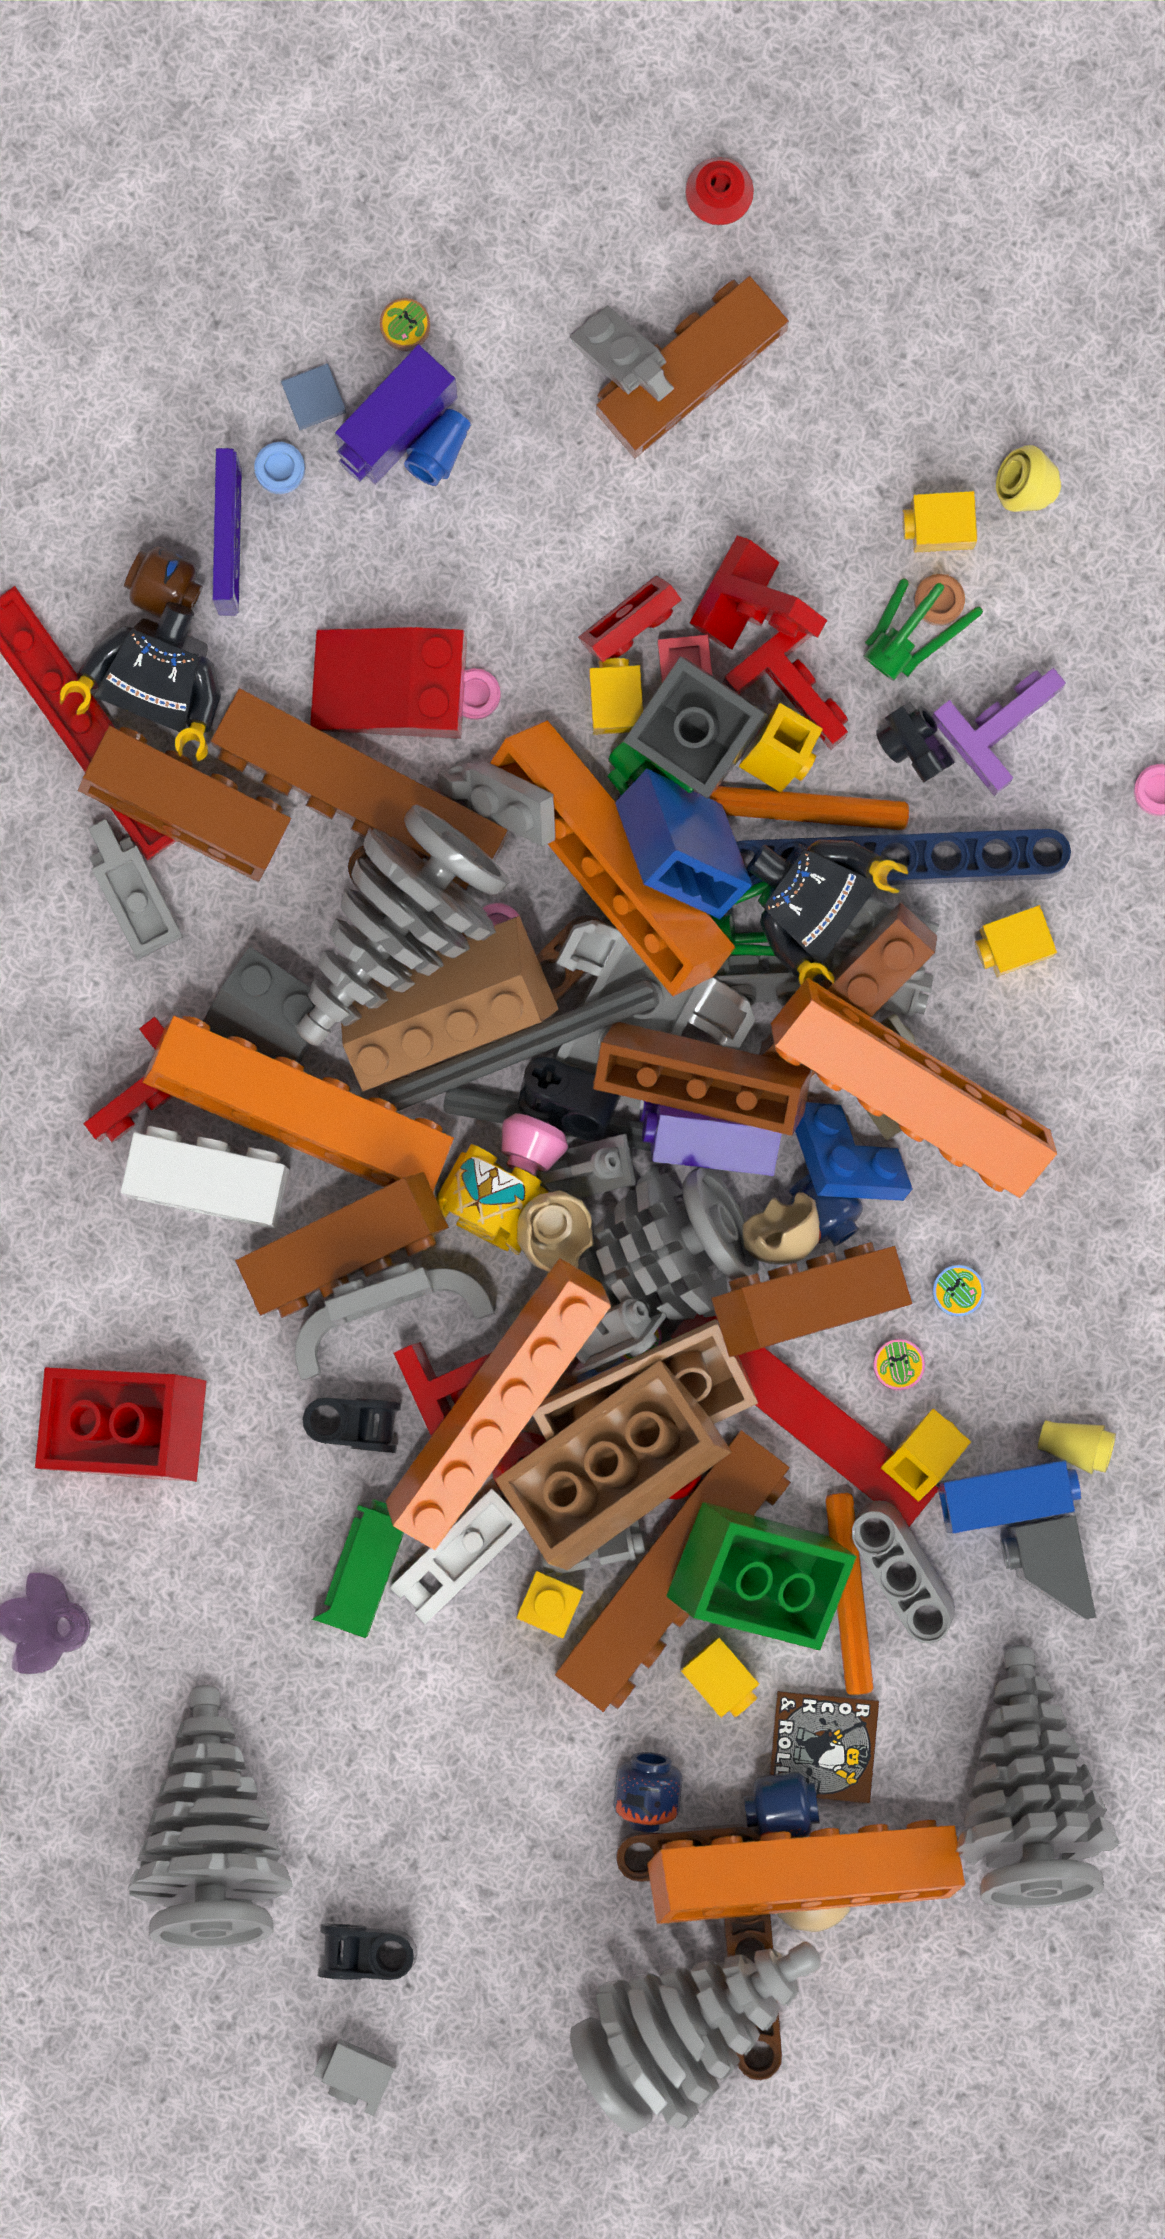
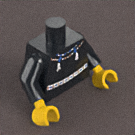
(156, 675)
(815, 898)

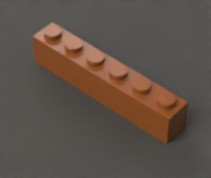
(338, 776)
(639, 1611)

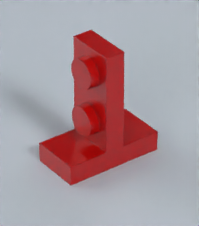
(742, 595)
(793, 681)
(115, 1118)
(429, 1390)

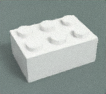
(205, 1177)

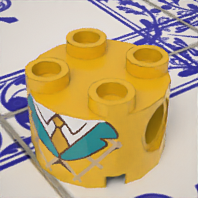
(488, 1197)

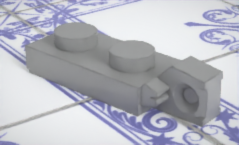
(622, 353)
(502, 799)
(132, 893)

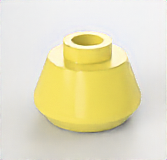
(1027, 480)

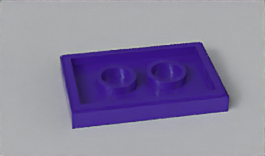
(227, 532)

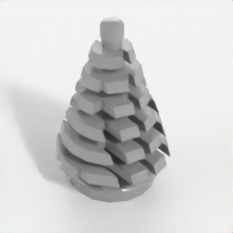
(401, 919)
(671, 1247)
(1033, 1801)
(208, 1842)
(680, 2032)

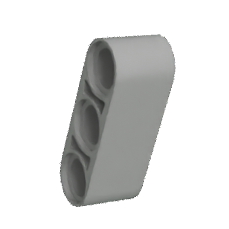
(903, 1596)

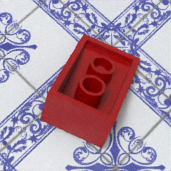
(389, 681)
(121, 1423)

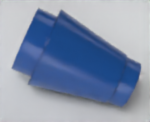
(437, 448)

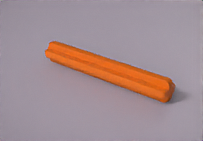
(812, 808)
(851, 1605)

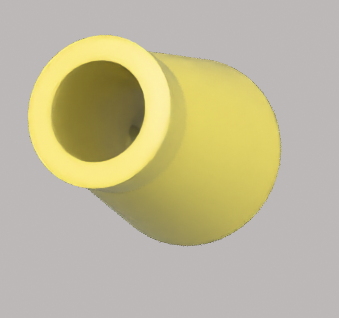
(1078, 1444)

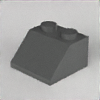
(696, 727)
(262, 1007)
(1051, 1561)

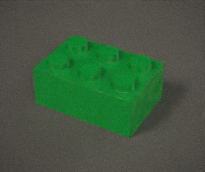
(761, 1576)

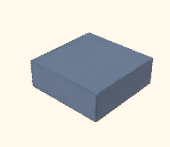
(313, 397)

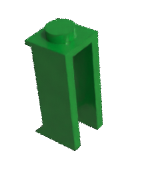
(362, 1571)

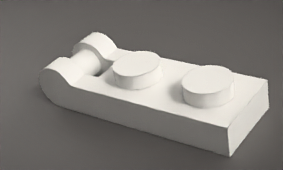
(460, 1554)

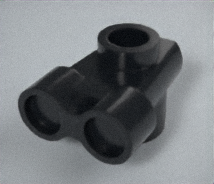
(912, 736)

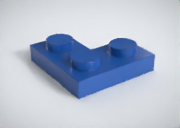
(844, 1168)

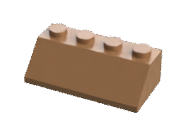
(458, 1007)
(695, 1359)
(612, 1466)

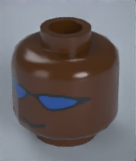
(160, 579)

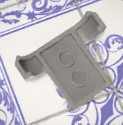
(616, 966)
(357, 1300)

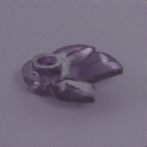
(34, 1622)

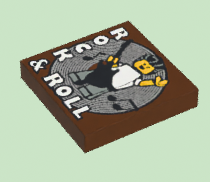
(826, 1742)

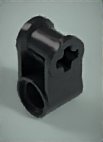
(567, 1100)
(357, 1423)
(362, 1953)

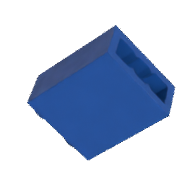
(683, 844)
(1008, 1496)

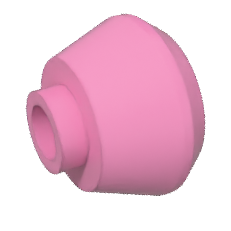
(531, 1143)

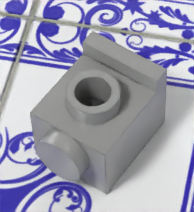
(354, 2074)

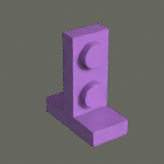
(994, 725)

